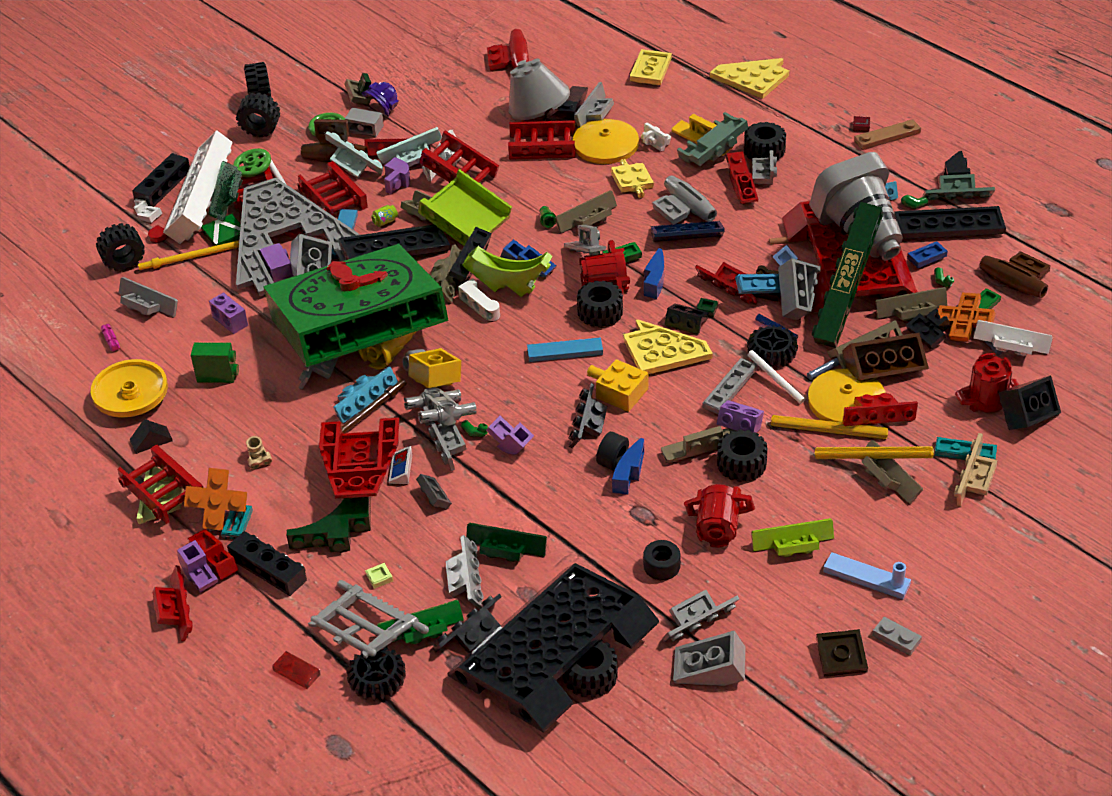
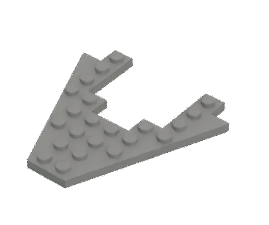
(273, 210)

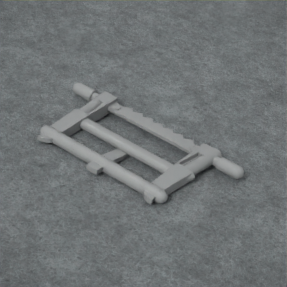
(384, 636)

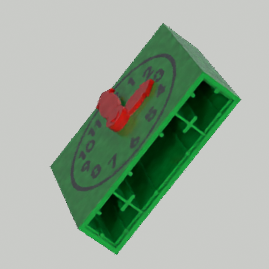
(355, 304)

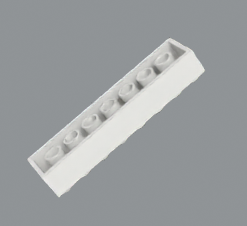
(198, 188)

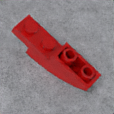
(741, 178)

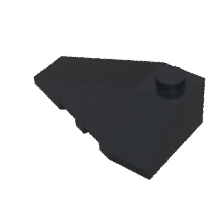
(568, 109)

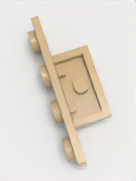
(978, 473)

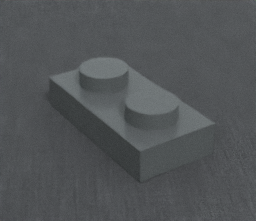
(433, 491)

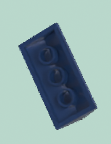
(687, 231)

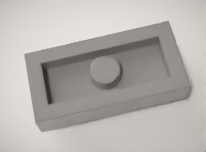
(897, 636)

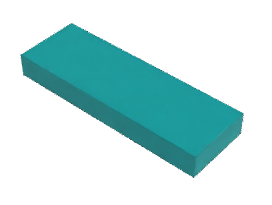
(960, 449)

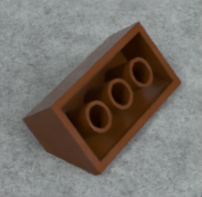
(885, 357)

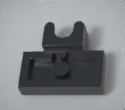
(929, 328)

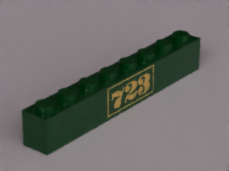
(848, 274)

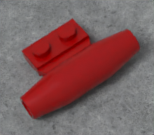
(500, 55)

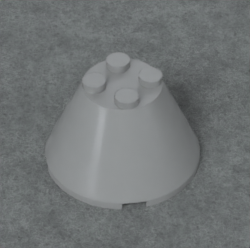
(535, 90)

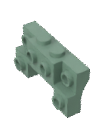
(715, 141)

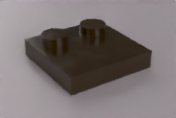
(841, 652)

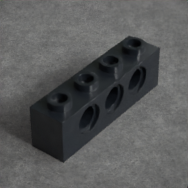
(162, 179)
(267, 563)

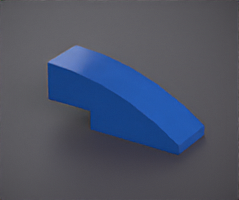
(516, 251)
(654, 275)
(628, 468)

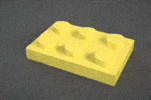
(650, 67)

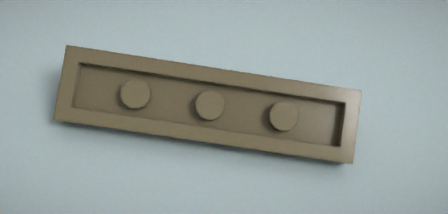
(876, 333)

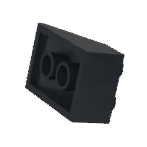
(1029, 403)

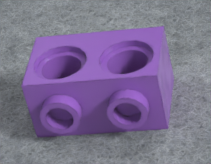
(228, 313)
(739, 416)

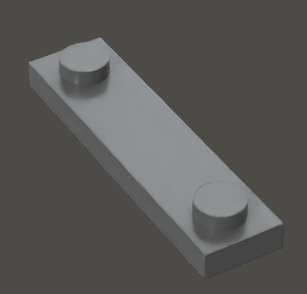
(730, 385)

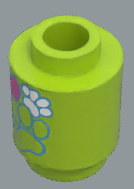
(384, 215)

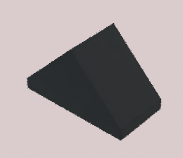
(149, 435)

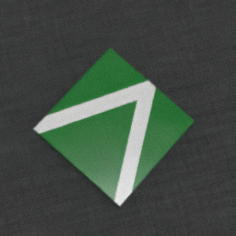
(222, 232)

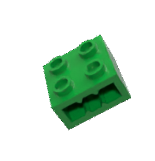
(214, 362)

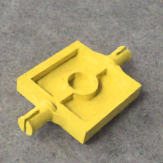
(632, 177)

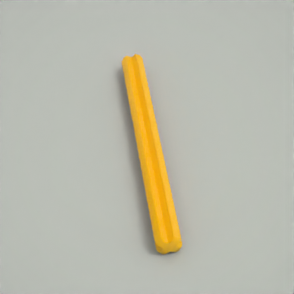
(829, 427)
(874, 452)

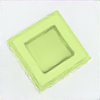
(379, 575)

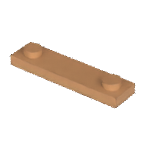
(887, 134)

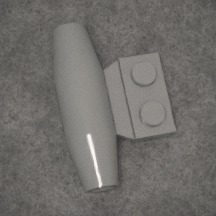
(682, 202)

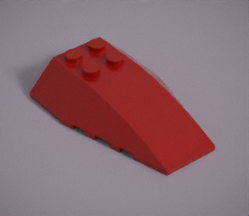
(358, 460)

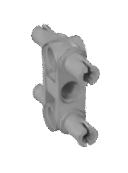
(440, 405)

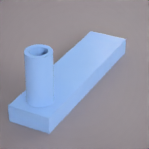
(869, 576)

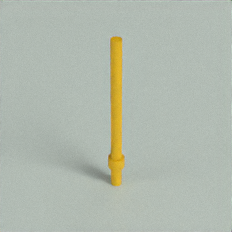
(156, 262)

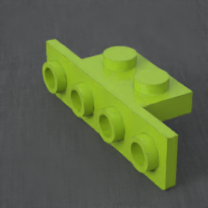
(794, 537)

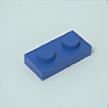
(927, 254)

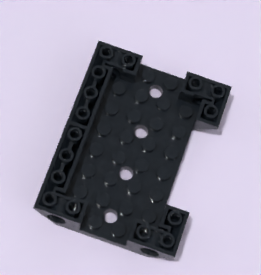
(532, 684)

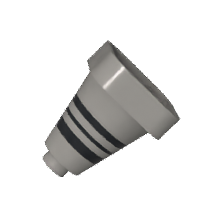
(847, 184)

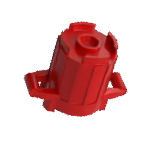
(605, 267)
(988, 378)
(718, 513)

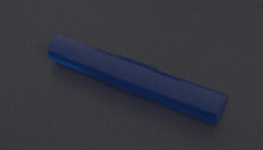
(764, 320)

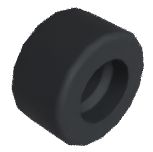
(611, 450)
(661, 569)

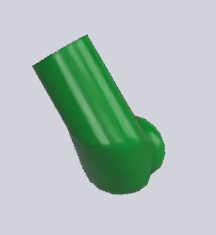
(913, 202)
(940, 279)
(479, 431)

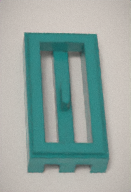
(232, 534)

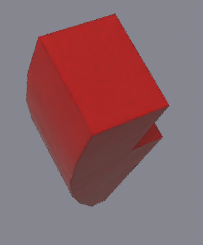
(217, 557)

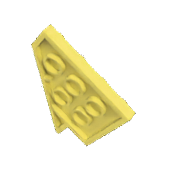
(753, 76)
(664, 349)

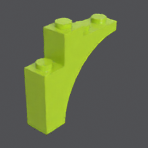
(499, 272)

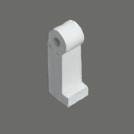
(479, 301)

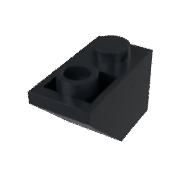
(956, 165)

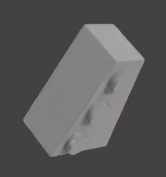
(797, 287)

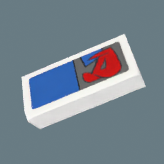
(401, 466)

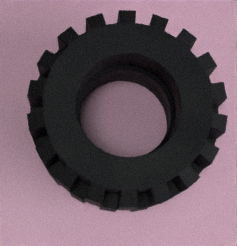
(257, 78)
(259, 105)
(762, 138)
(115, 237)
(600, 303)
(742, 455)
(593, 680)

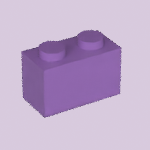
(277, 262)

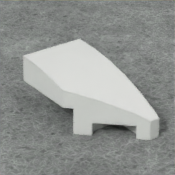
(146, 212)

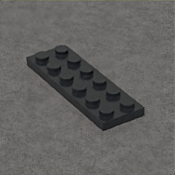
(950, 222)
(414, 240)

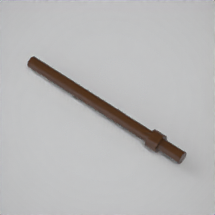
(389, 393)

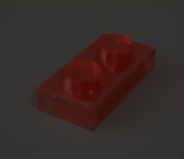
(296, 670)

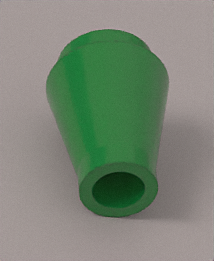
(547, 217)

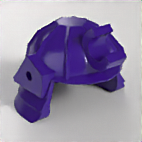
(384, 94)

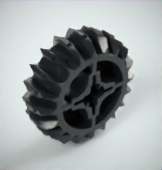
(773, 345)
(376, 679)

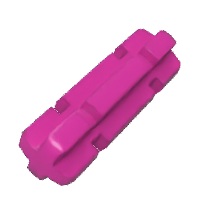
(110, 337)

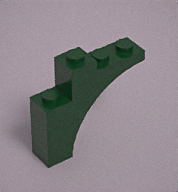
(335, 528)

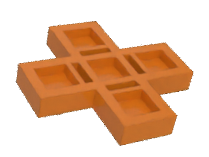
(965, 316)
(215, 499)

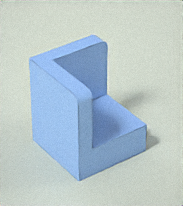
(784, 255)

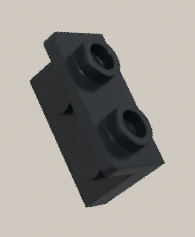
(685, 318)

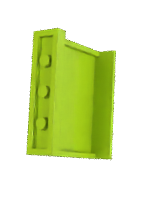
(463, 207)

